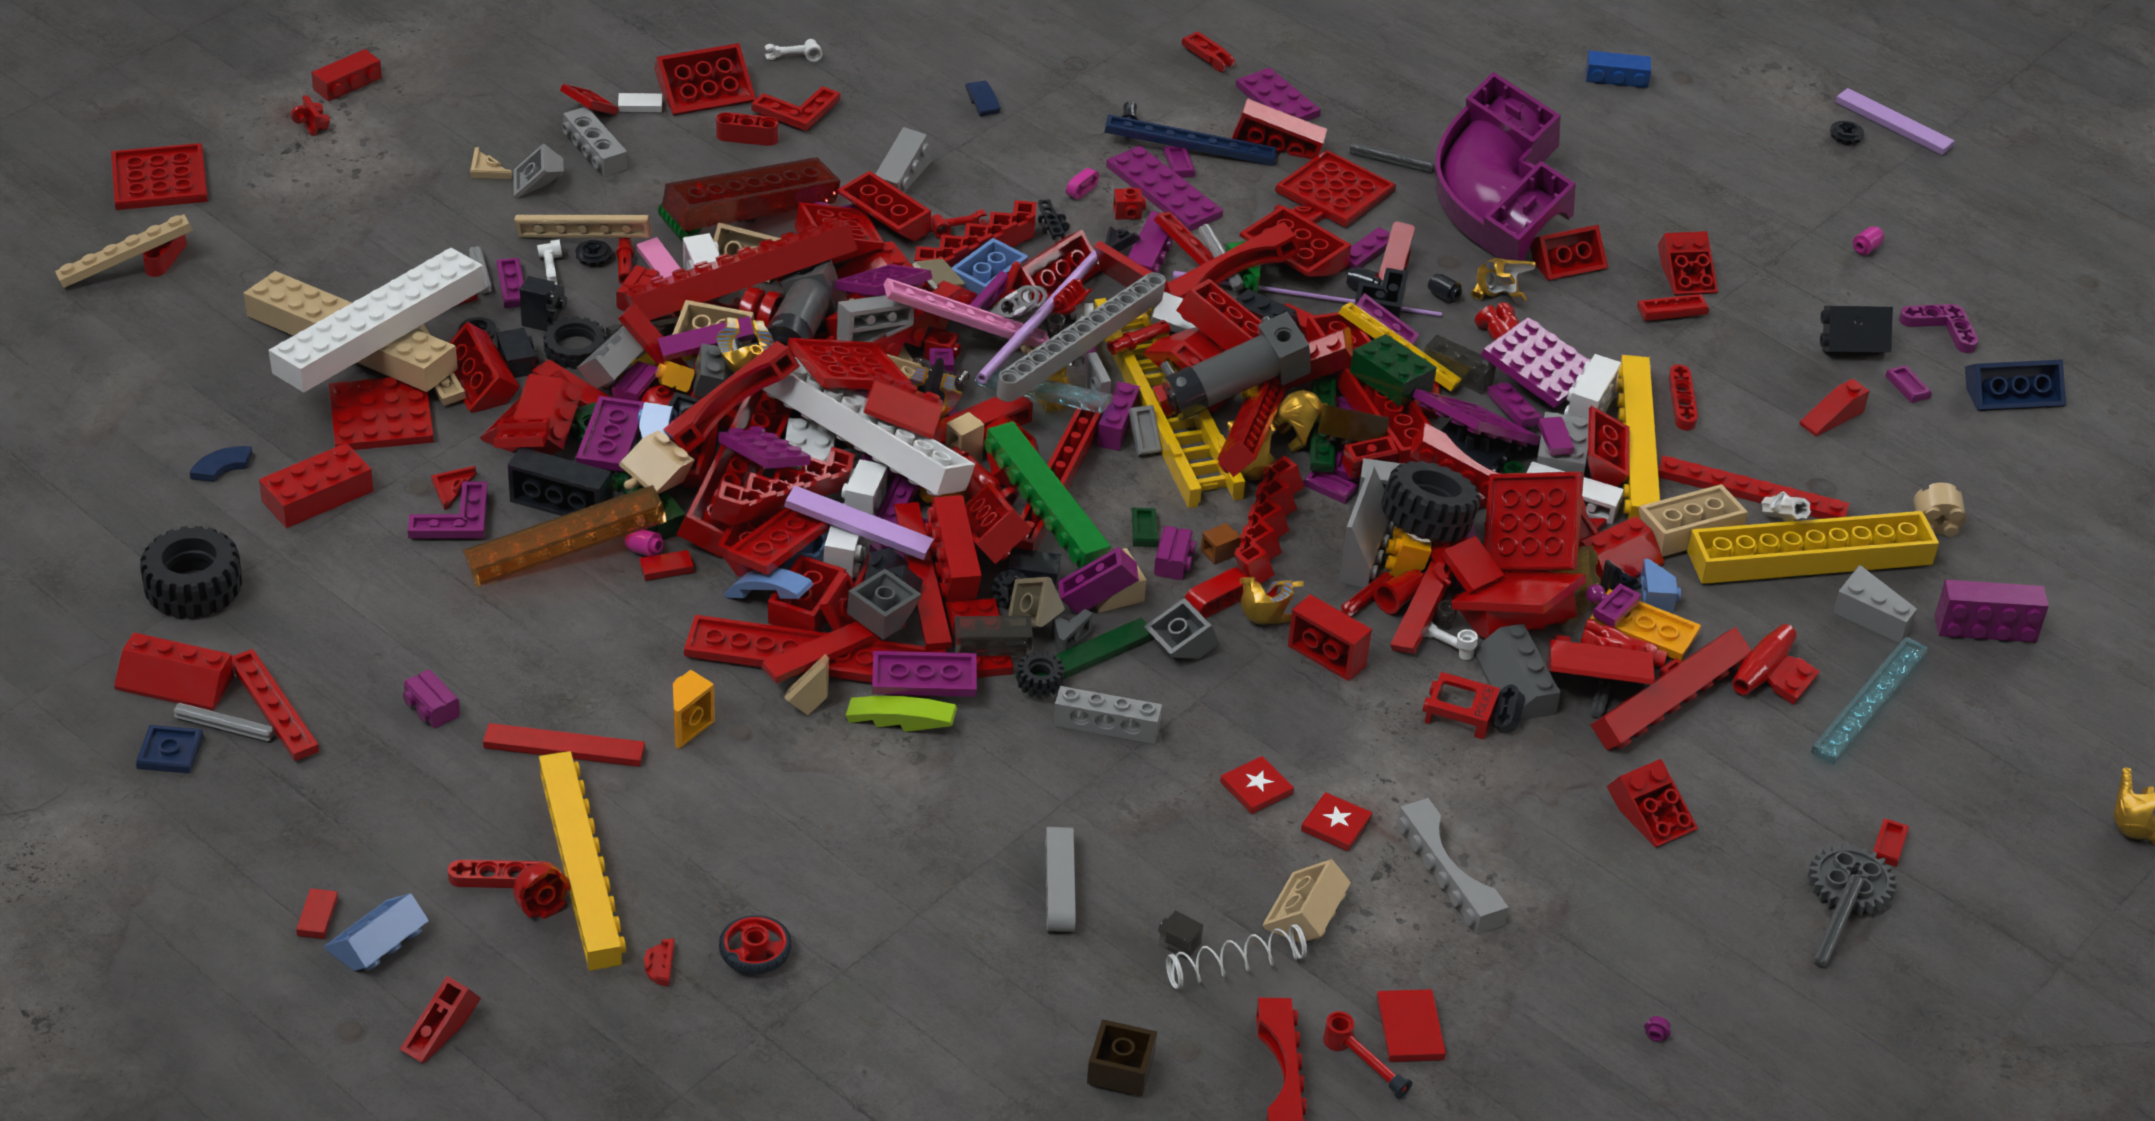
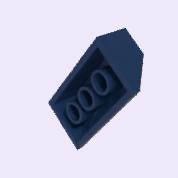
(2016, 384)

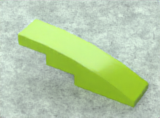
(900, 710)

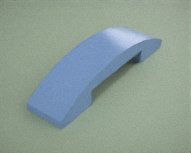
(786, 583)

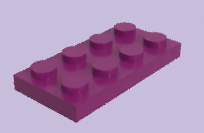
(1275, 92)
(610, 433)
(764, 447)
(924, 673)

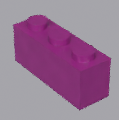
(1116, 418)
(1098, 580)

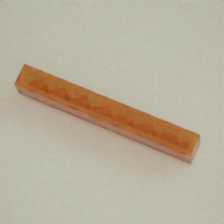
(564, 535)

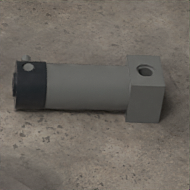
(807, 300)
(1276, 352)

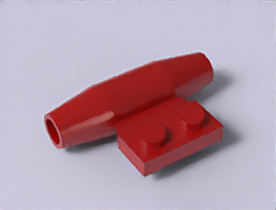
(1770, 663)

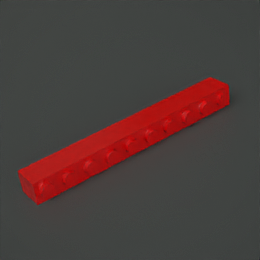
(1251, 426)
(1065, 465)

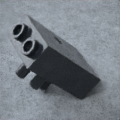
(1856, 328)
(1481, 448)

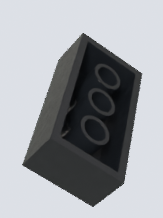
(555, 483)

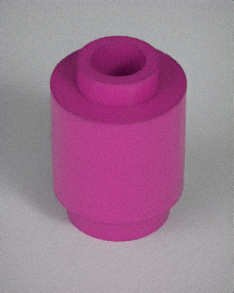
(1868, 240)
(644, 542)

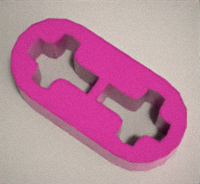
(1082, 183)

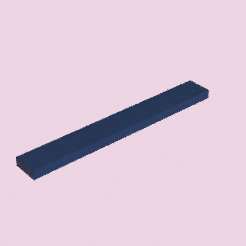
(1190, 140)

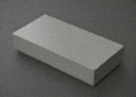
(1145, 430)

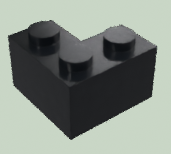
(1390, 293)
(541, 302)
(895, 564)

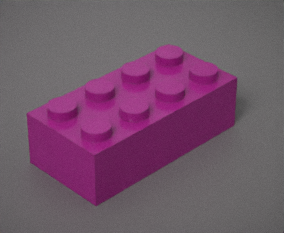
(1991, 610)

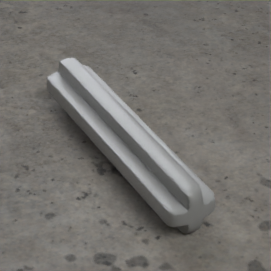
(477, 255)

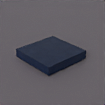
(169, 749)

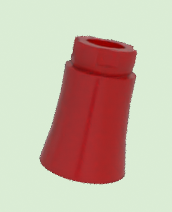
(1398, 591)

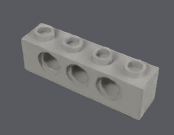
(595, 141)
(1107, 715)

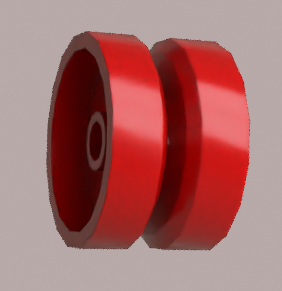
(761, 304)

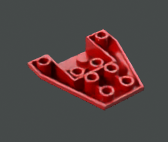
(1184, 350)

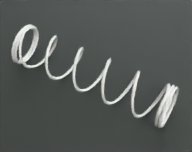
(1170, 970)

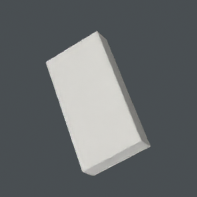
(640, 102)

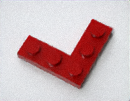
(800, 117)

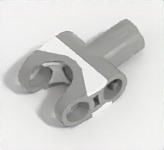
(1020, 302)

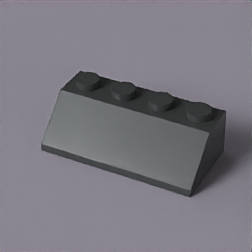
(1513, 659)

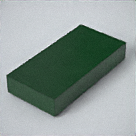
(1144, 527)

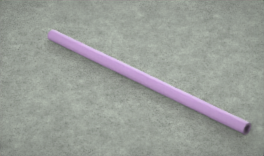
(1034, 321)

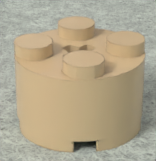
(1942, 508)

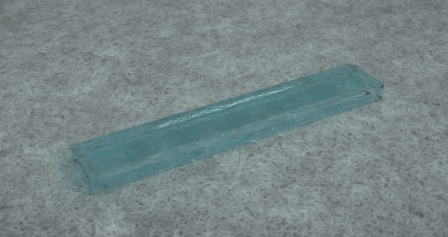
(1061, 394)

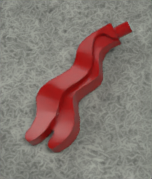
(1440, 564)

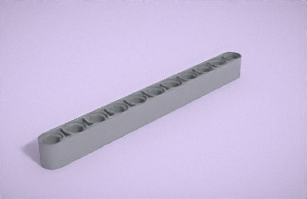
(1080, 337)

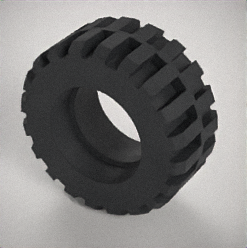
(1430, 501)
(195, 592)

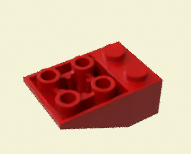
(1688, 262)
(1652, 803)

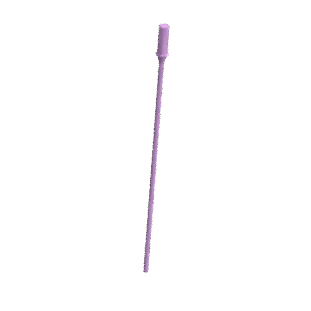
(1176, 274)

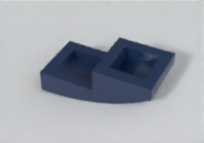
(983, 97)

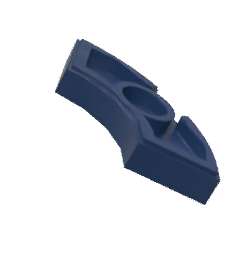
(221, 461)

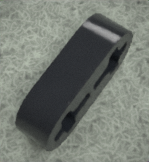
(1509, 706)

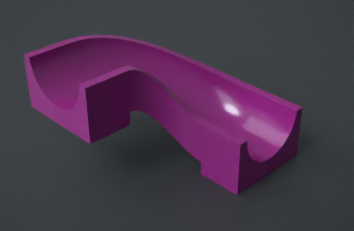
(1495, 170)

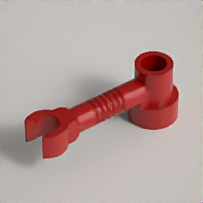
(943, 226)

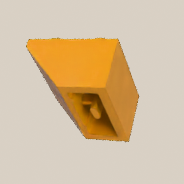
(1406, 552)

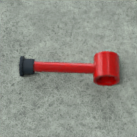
(1339, 1036)

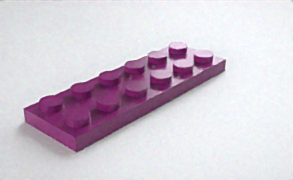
(1164, 187)

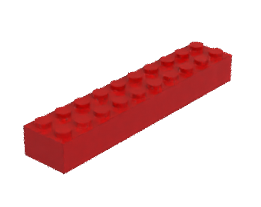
(742, 269)
(1403, 420)
(732, 468)

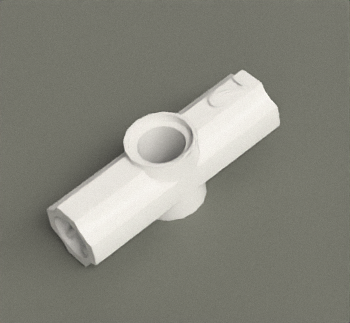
(1786, 507)

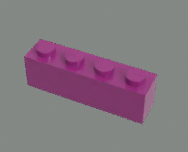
(1153, 246)

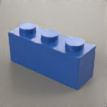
(1618, 69)

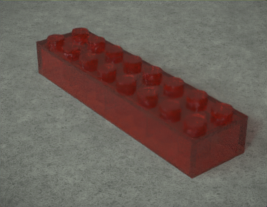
(749, 193)

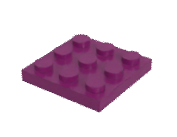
(873, 280)

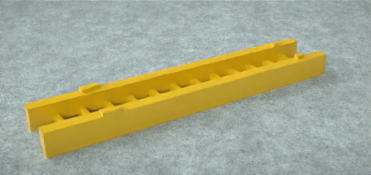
(1207, 431)

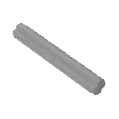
(1216, 249)
(223, 722)

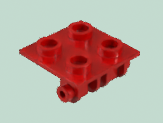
(1070, 297)

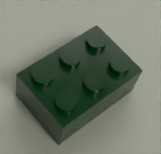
(1392, 369)

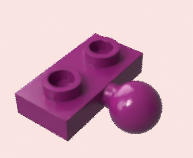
(1612, 607)

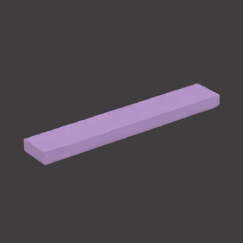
(1895, 121)
(859, 522)

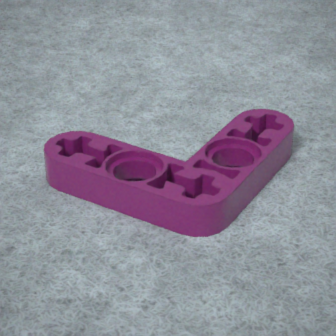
(1945, 313)

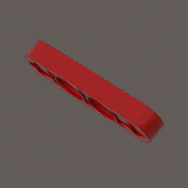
(1686, 397)
(499, 880)

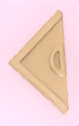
(487, 167)

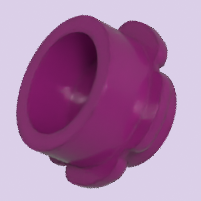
(1657, 1028)

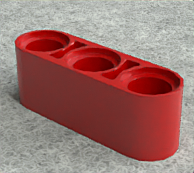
(747, 129)
(161, 257)
(1217, 592)

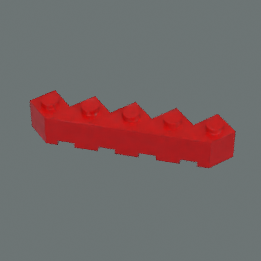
(1004, 227)
(915, 334)
(767, 495)
(1268, 519)

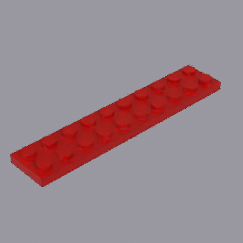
(755, 642)

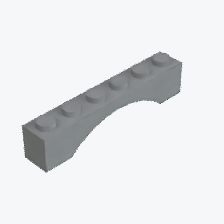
(1477, 902)

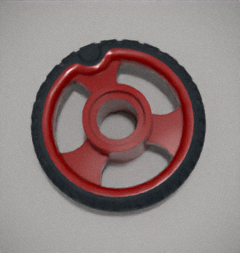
(755, 944)

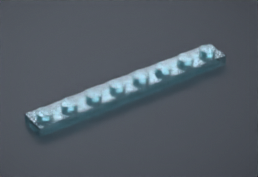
(1869, 700)

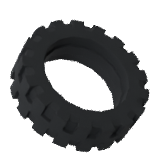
(570, 328)

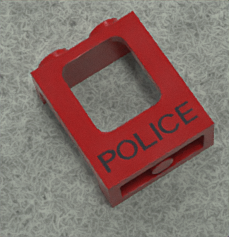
(1480, 712)

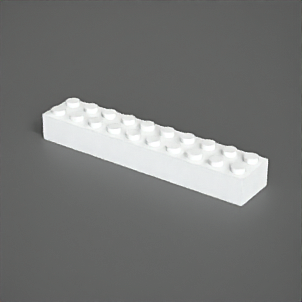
(376, 319)
(905, 452)

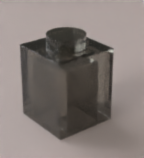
(1180, 934)

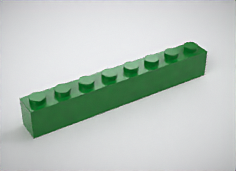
(1046, 494)

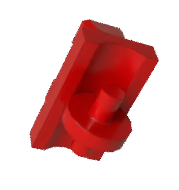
(310, 115)

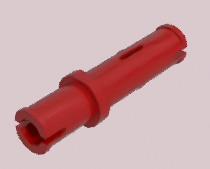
(624, 254)
(1132, 339)

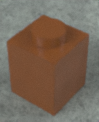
(1219, 543)

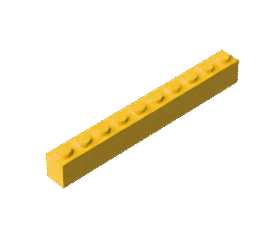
(1637, 413)
(580, 861)

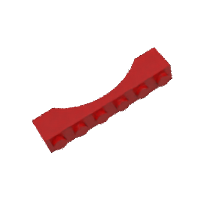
(1268, 247)
(764, 370)
(1436, 447)
(1276, 1030)

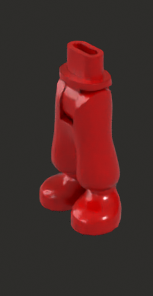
(1498, 320)
(981, 477)
(1601, 634)

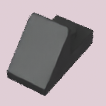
(1069, 634)

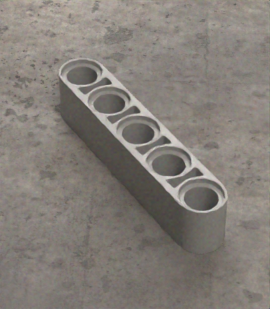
(1060, 879)

